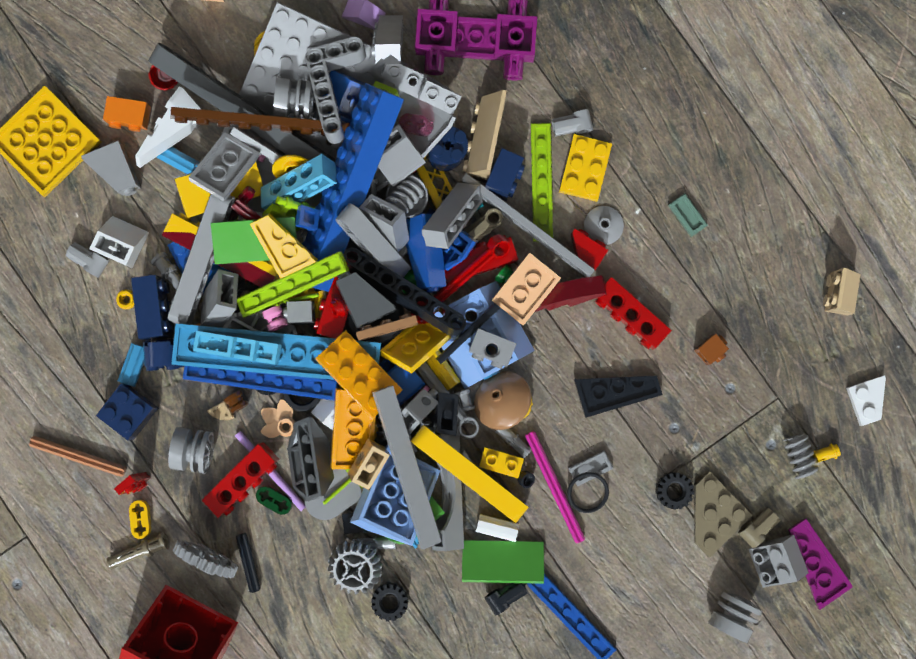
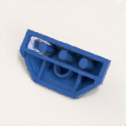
(459, 248)

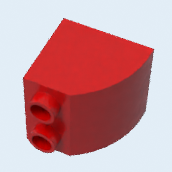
(179, 630)

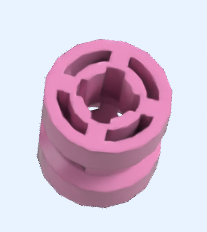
(274, 318)

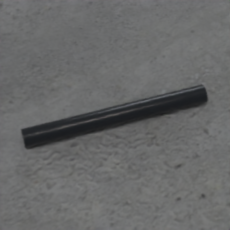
(467, 333)

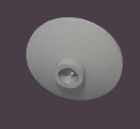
(593, 226)

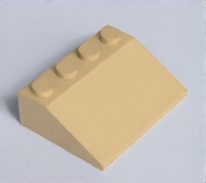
(485, 135)

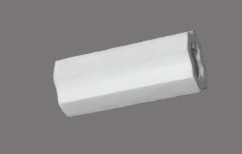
(497, 527)

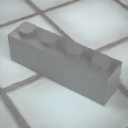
(388, 39)
(452, 215)

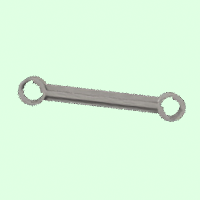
(433, 382)

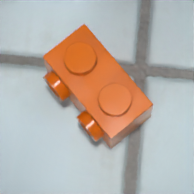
(127, 113)

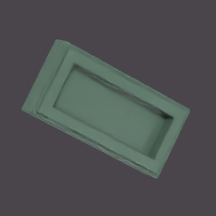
(687, 215)

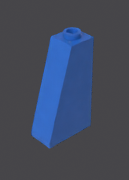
(425, 260)

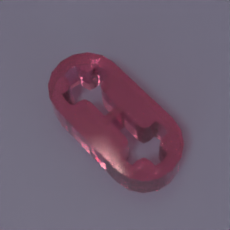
(416, 120)

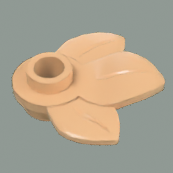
(276, 419)

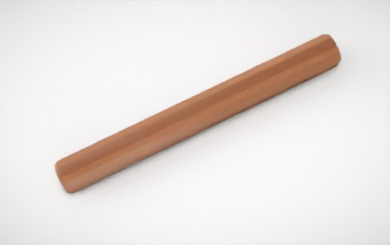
(77, 456)

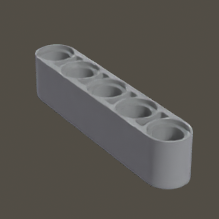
(370, 239)

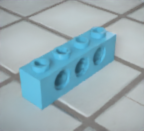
(301, 182)

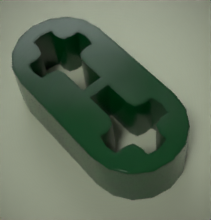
(271, 503)

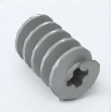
(407, 193)
(801, 455)

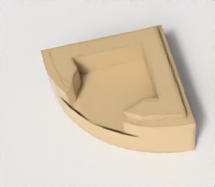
(221, 412)

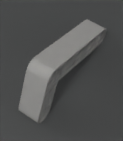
(328, 62)

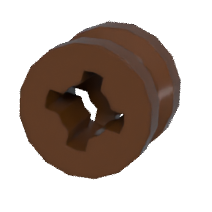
(236, 402)

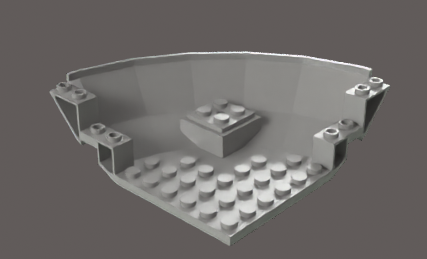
(283, 56)

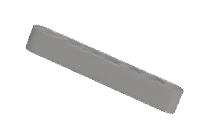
(198, 263)

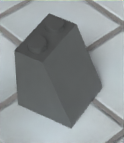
(362, 300)

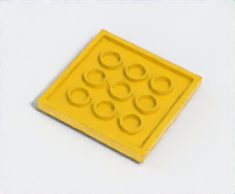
(45, 141)

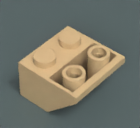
(842, 292)

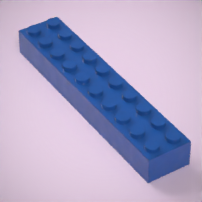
(355, 169)

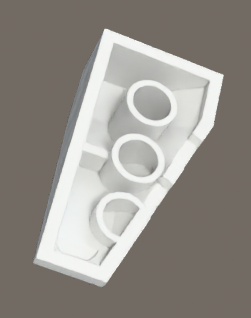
(166, 130)

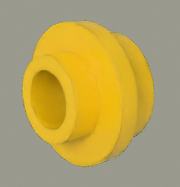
(120, 299)

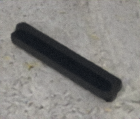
(248, 562)

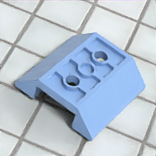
(500, 324)

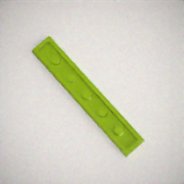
(541, 177)
(292, 284)

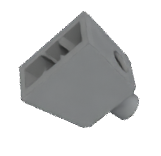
(419, 409)

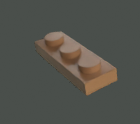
(386, 326)

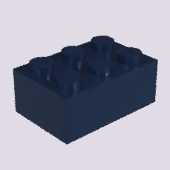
(152, 307)

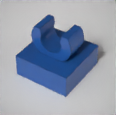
(307, 218)

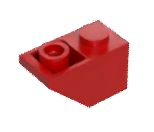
(587, 249)

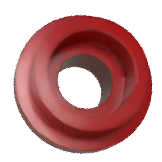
(338, 307)

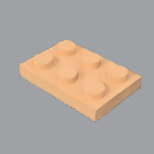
(526, 289)

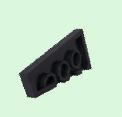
(607, 394)

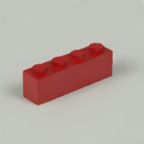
(495, 263)
(329, 325)

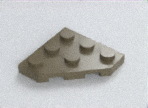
(716, 514)

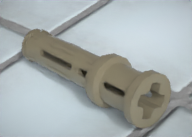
(147, 548)

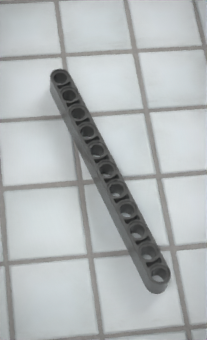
(228, 100)

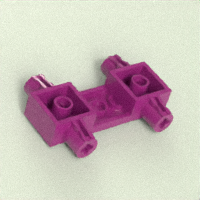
(476, 37)

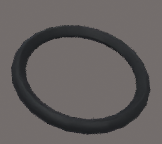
(579, 477)

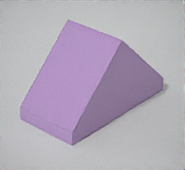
(362, 13)

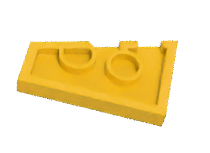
(281, 246)

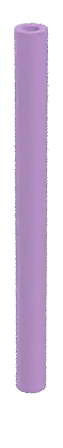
(274, 475)

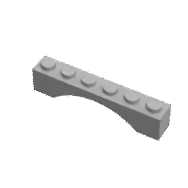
(451, 522)

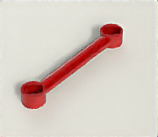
(471, 269)

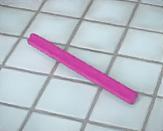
(555, 487)

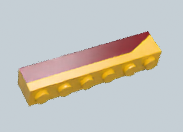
(183, 232)

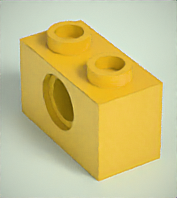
(501, 462)

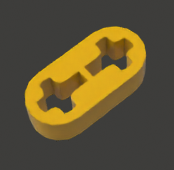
(135, 520)

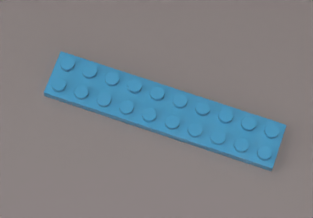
(295, 359)

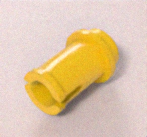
(826, 453)

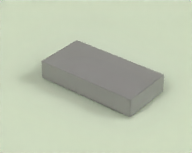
(597, 463)

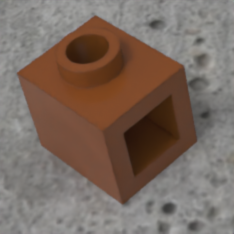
(712, 349)

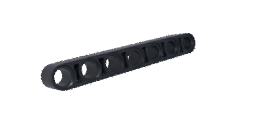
(407, 301)

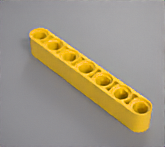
(469, 473)

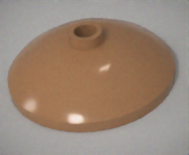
(509, 406)

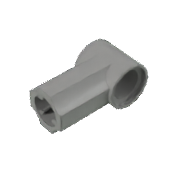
(577, 122)
(90, 261)

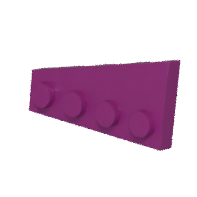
(824, 576)

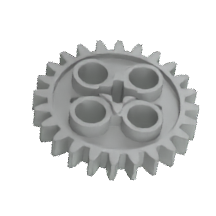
(205, 559)

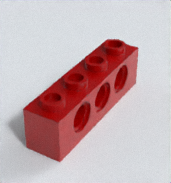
(658, 331)
(216, 500)

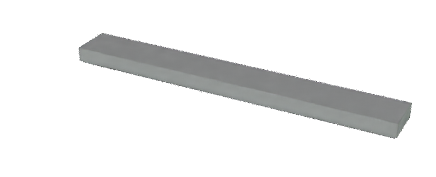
(531, 229)
(406, 467)

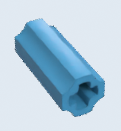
(178, 160)
(132, 365)

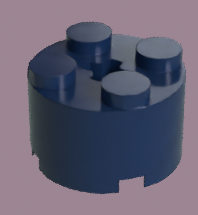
(449, 159)
(159, 354)

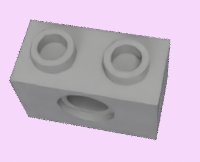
(504, 346)

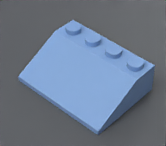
(384, 505)

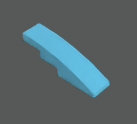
(237, 347)

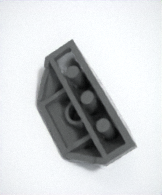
(309, 460)

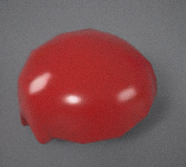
(160, 79)

